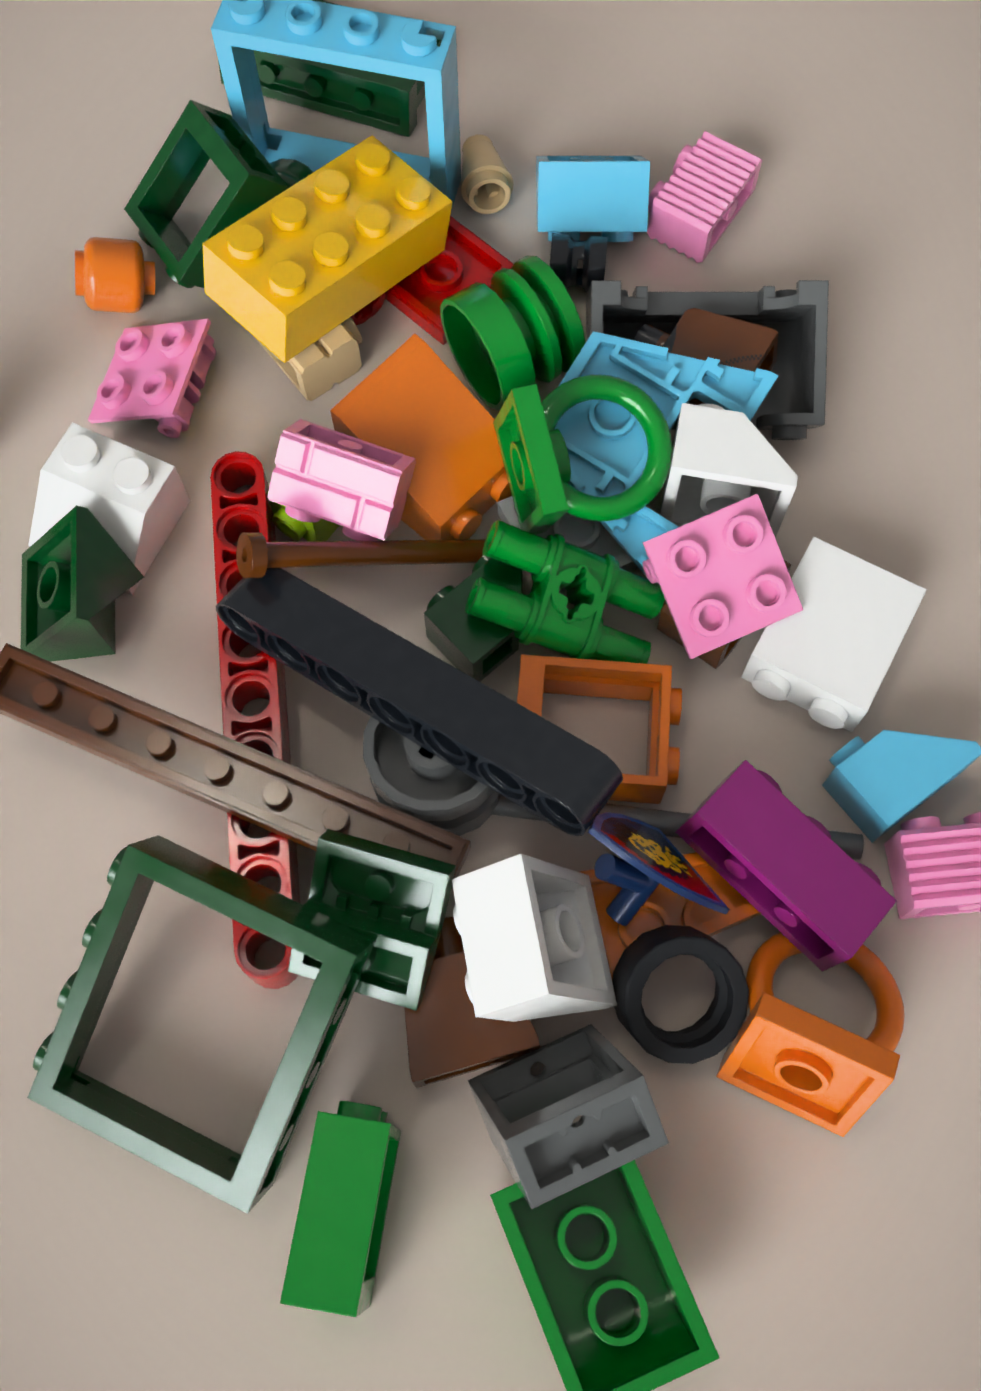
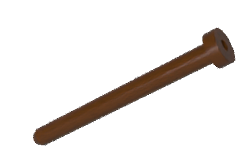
(257, 555)

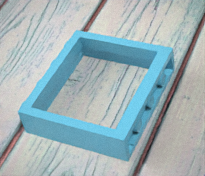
(344, 39)

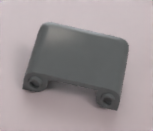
(798, 316)

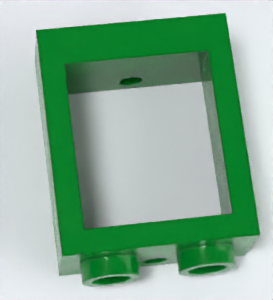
(342, 1211)

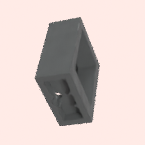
(534, 1115)

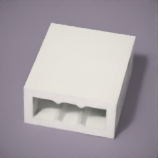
(840, 642)

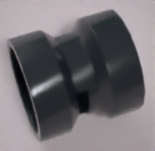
(565, 258)

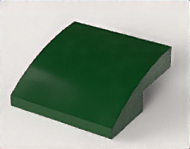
(388, 897)

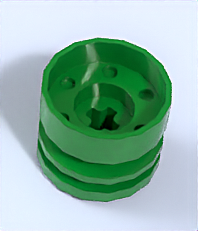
(512, 330)

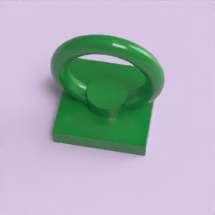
(540, 462)

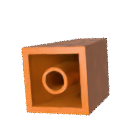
(428, 414)

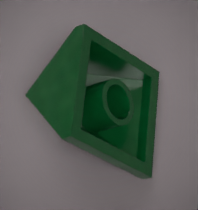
(72, 589)

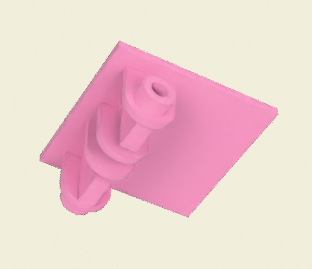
(156, 375)
(722, 576)

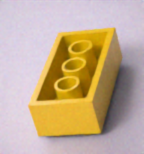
(326, 247)

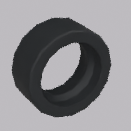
(714, 1028)

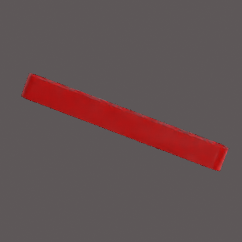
(244, 681)

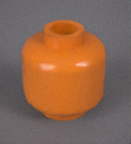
(113, 275)

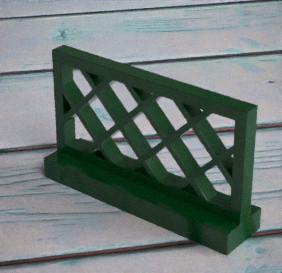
(342, 91)

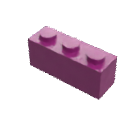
(787, 867)

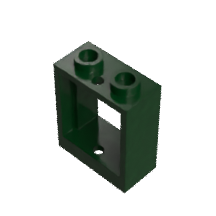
(195, 139)

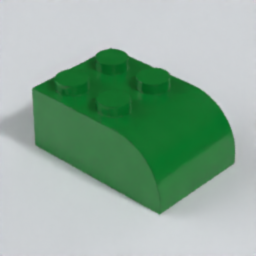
(606, 1284)

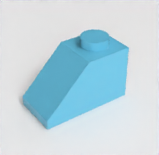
(894, 775)

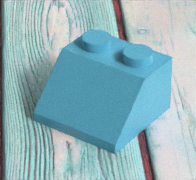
(593, 195)

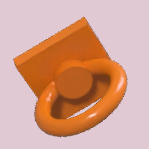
(807, 1060)

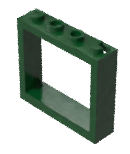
(142, 1130)

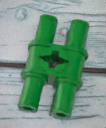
(544, 613)

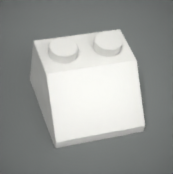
(720, 462)
(124, 489)
(531, 941)

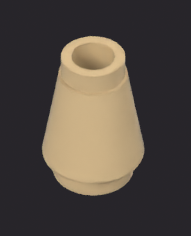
(485, 178)

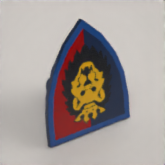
(643, 864)

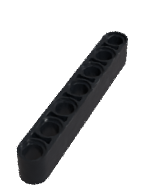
(424, 699)

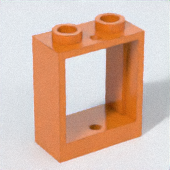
(616, 681)

